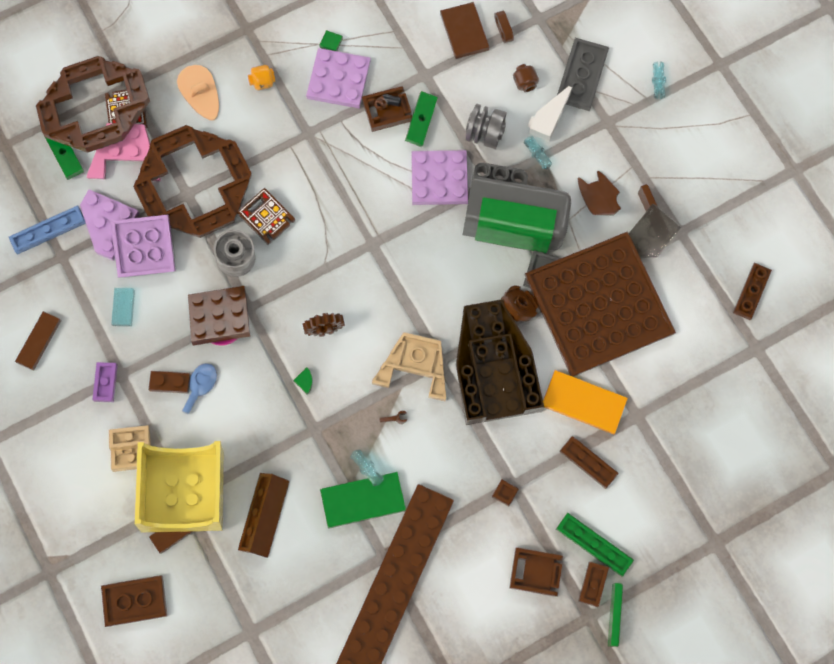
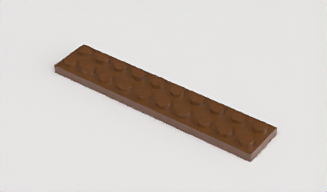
(396, 578)

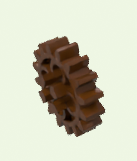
(323, 324)

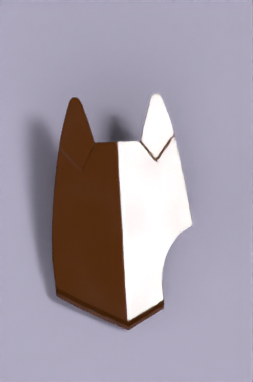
(600, 196)

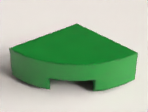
(304, 381)

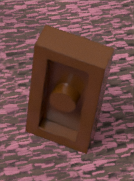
(169, 382)
(593, 584)

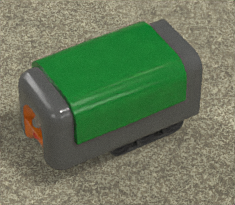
(514, 212)

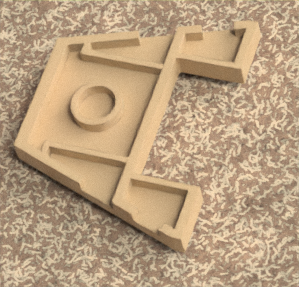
(415, 356)

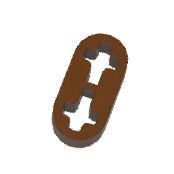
(504, 26)

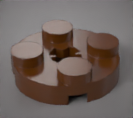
(520, 304)

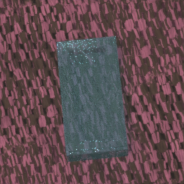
(123, 307)

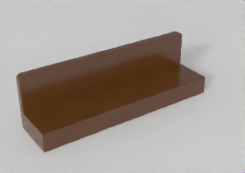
(263, 515)

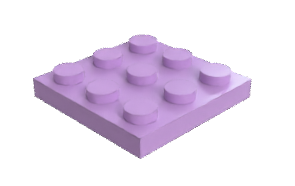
(338, 78)
(439, 177)
(143, 246)

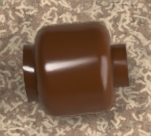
(525, 78)

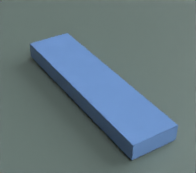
(47, 230)

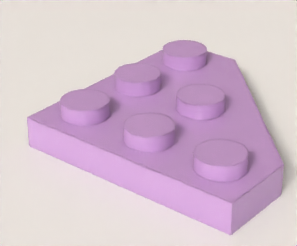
(98, 214)

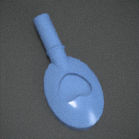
(200, 383)

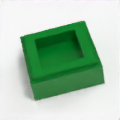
(331, 41)

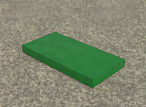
(362, 500)

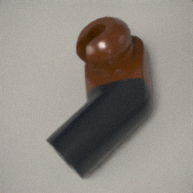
(386, 100)

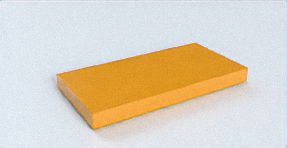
(584, 402)

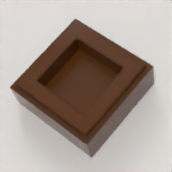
(505, 492)

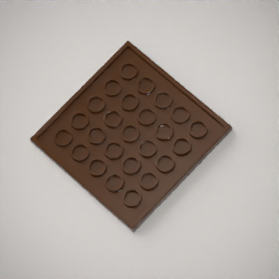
(599, 304)

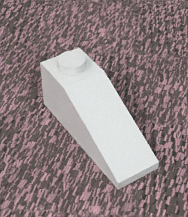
(548, 116)

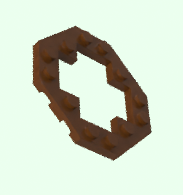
(125, 115)
(207, 145)

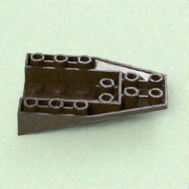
(495, 366)

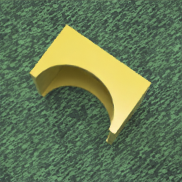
(179, 488)

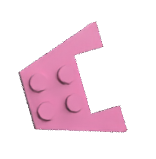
(132, 148)

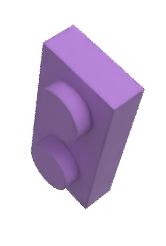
(104, 382)

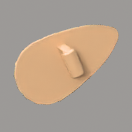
(199, 90)

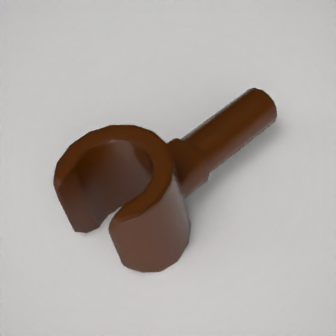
(394, 418)

